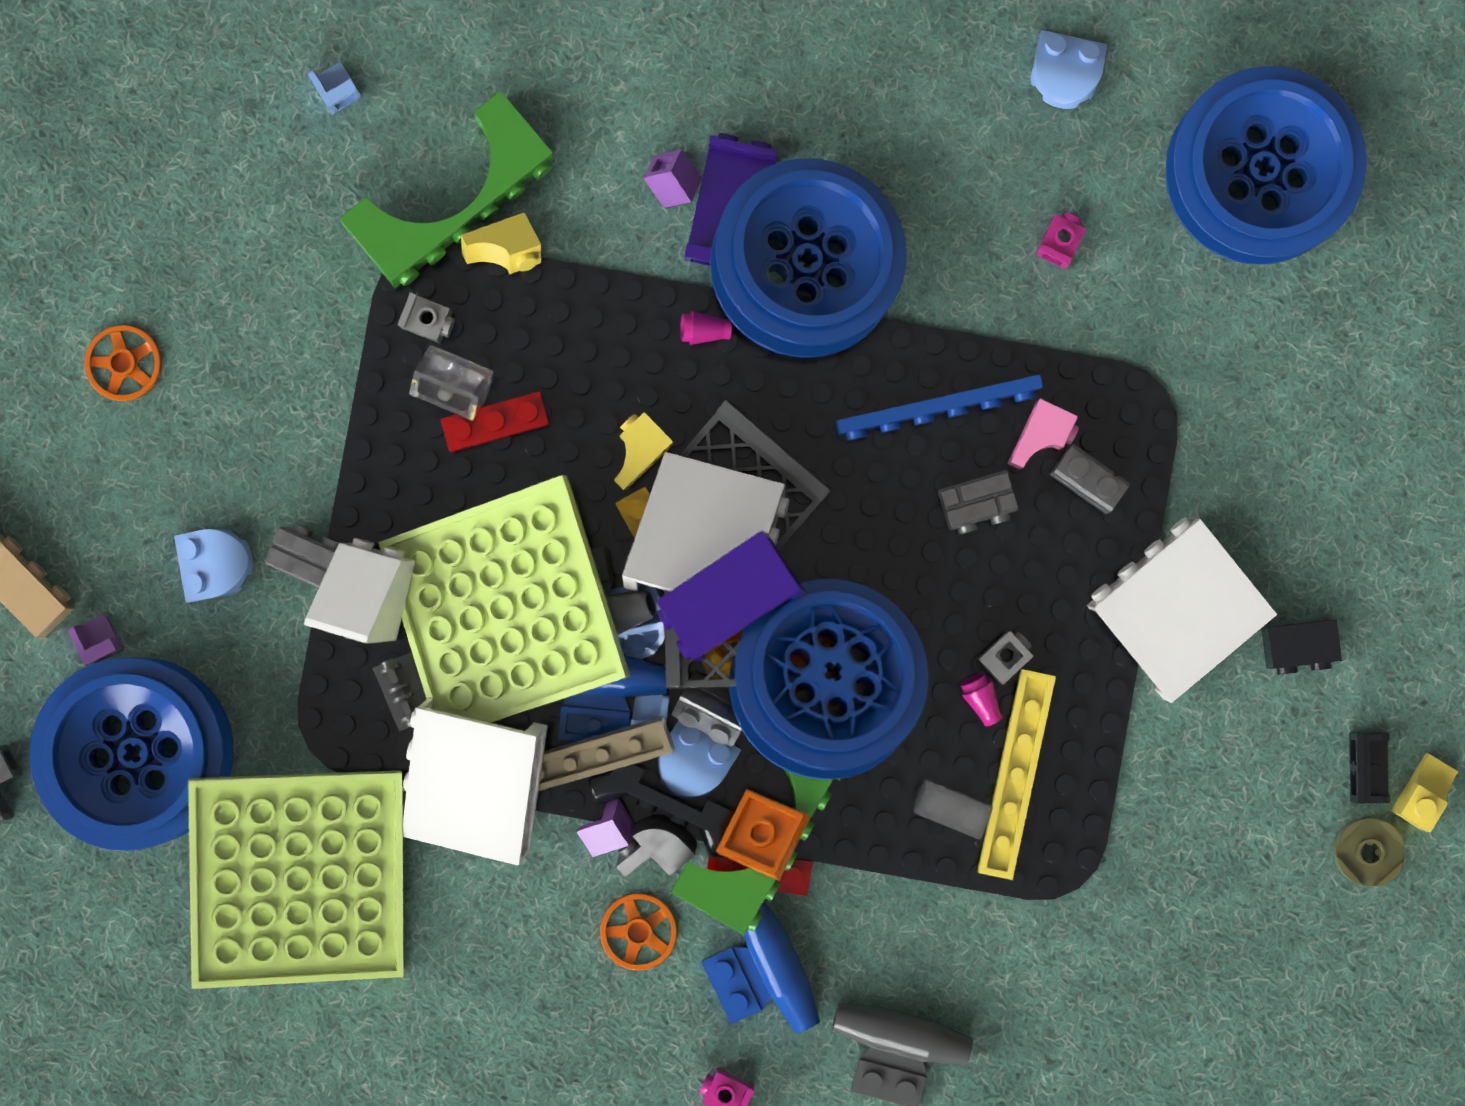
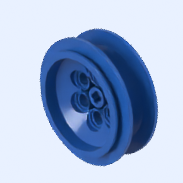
(1325, 157)
(840, 210)
(76, 725)
(805, 735)

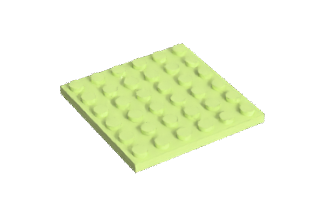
(508, 606)
(295, 878)

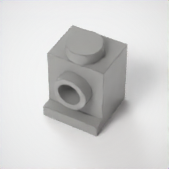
(411, 318)
(1002, 670)

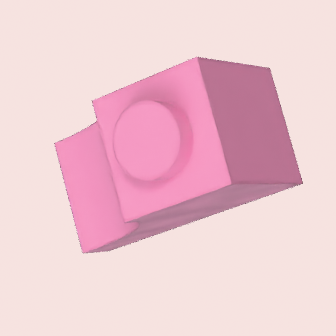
(1045, 428)

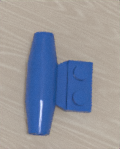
(606, 706)
(760, 971)

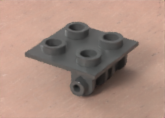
(401, 688)

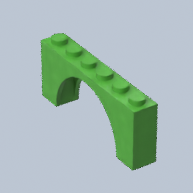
(405, 247)
(738, 895)

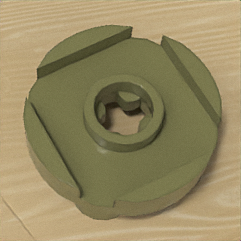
(1389, 852)

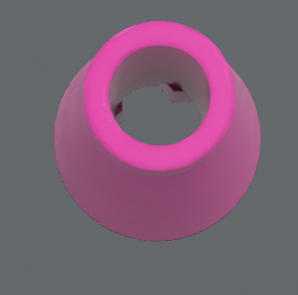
(703, 328)
(981, 696)

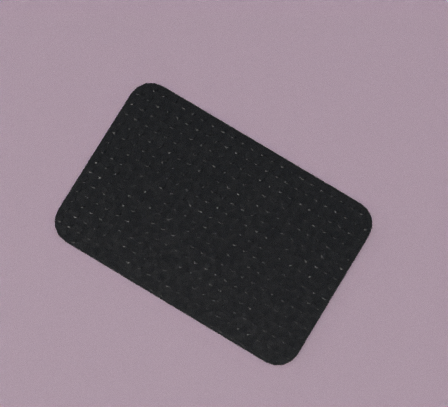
(613, 349)

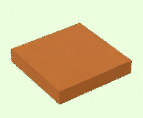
(762, 834)

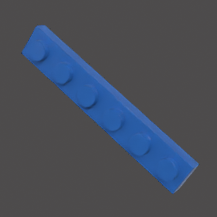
(953, 404)

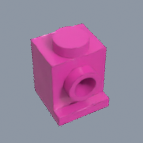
(1061, 252)
(739, 1088)

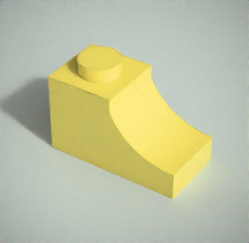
(506, 243)
(644, 447)
(1425, 793)

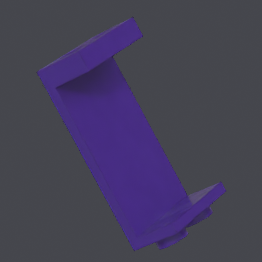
(726, 169)
(728, 596)

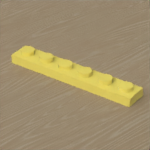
(1016, 774)

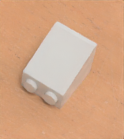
(362, 592)

